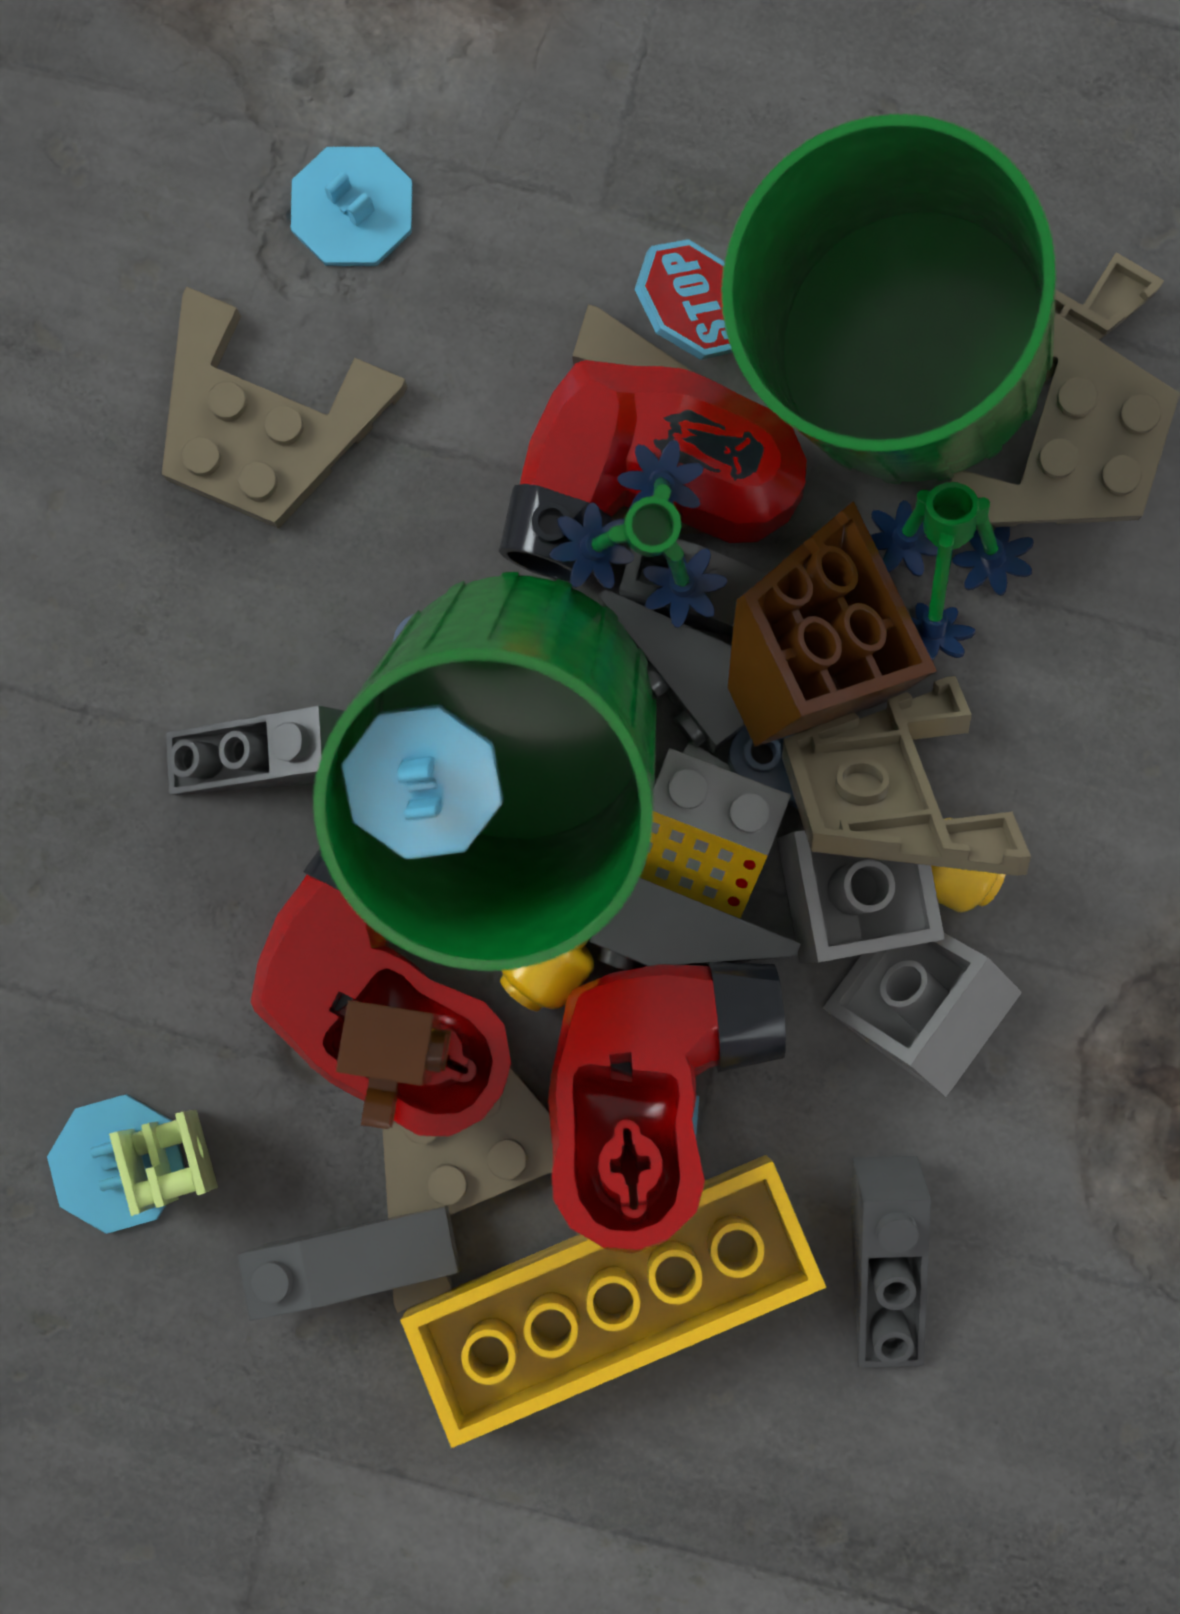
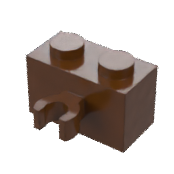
(389, 1049)

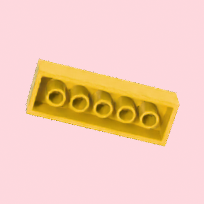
(597, 1313)

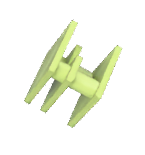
(162, 1184)

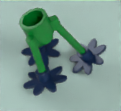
(949, 520)
(649, 530)

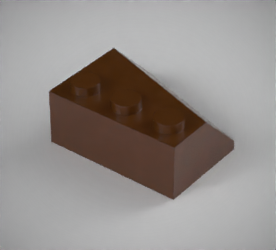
(822, 635)

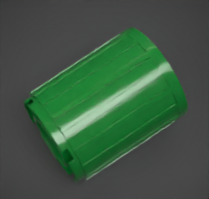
(894, 296)
(575, 766)

